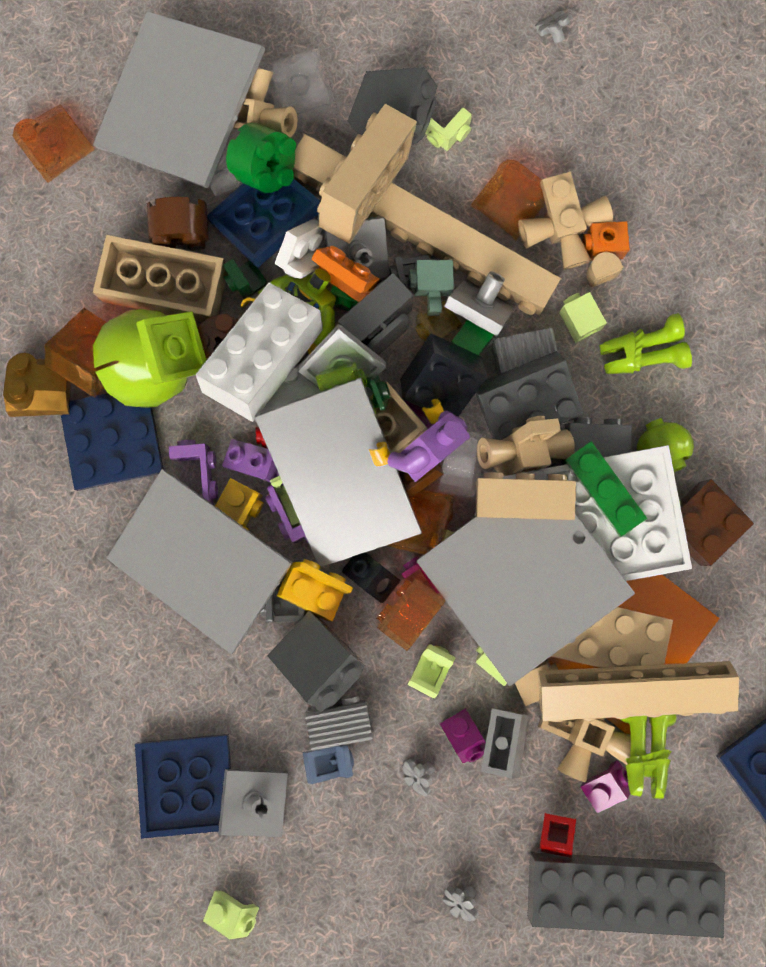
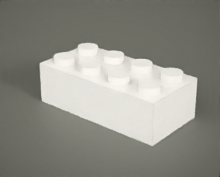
(260, 351)

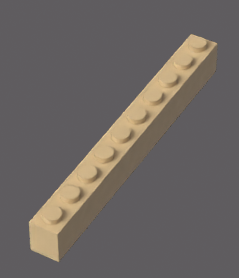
(439, 234)

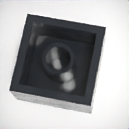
(443, 373)

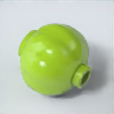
(672, 434)

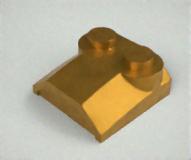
(34, 388)

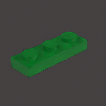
(605, 489)

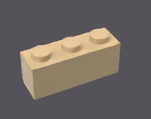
(525, 497)

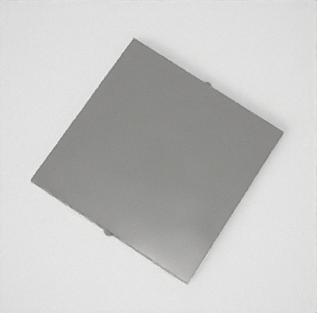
(178, 98)
(524, 586)

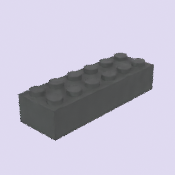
(626, 895)

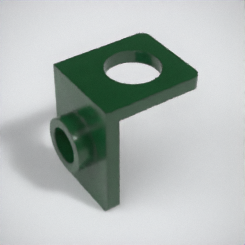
(380, 391)

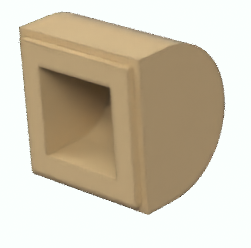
(603, 268)

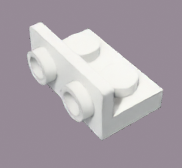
(299, 249)

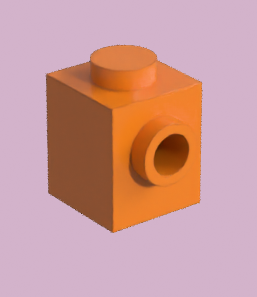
(607, 237)

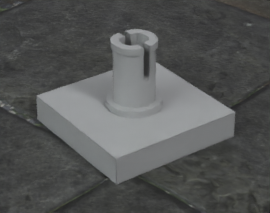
(367, 246)
(481, 304)
(339, 349)
(253, 803)

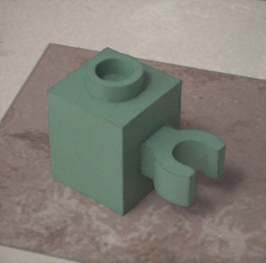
(432, 280)

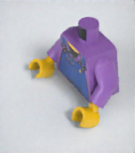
(429, 448)

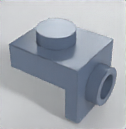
(328, 764)

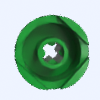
(261, 157)

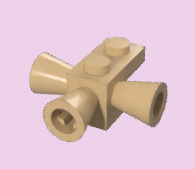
(263, 113)
(565, 220)
(527, 447)
(588, 737)

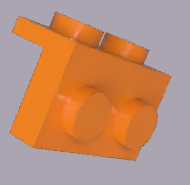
(345, 274)

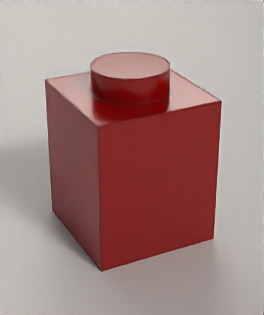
(558, 835)

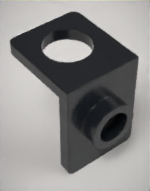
(368, 574)

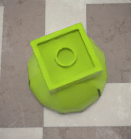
(153, 356)

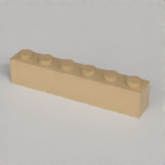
(638, 691)

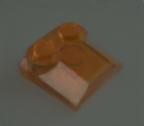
(52, 142)
(511, 196)
(433, 514)

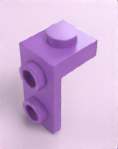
(189, 450)
(250, 460)
(295, 534)

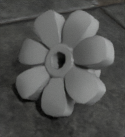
(554, 25)
(418, 776)
(461, 902)

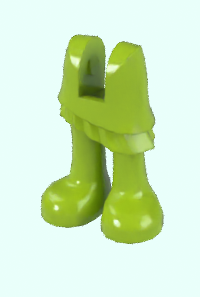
(633, 343)
(651, 764)

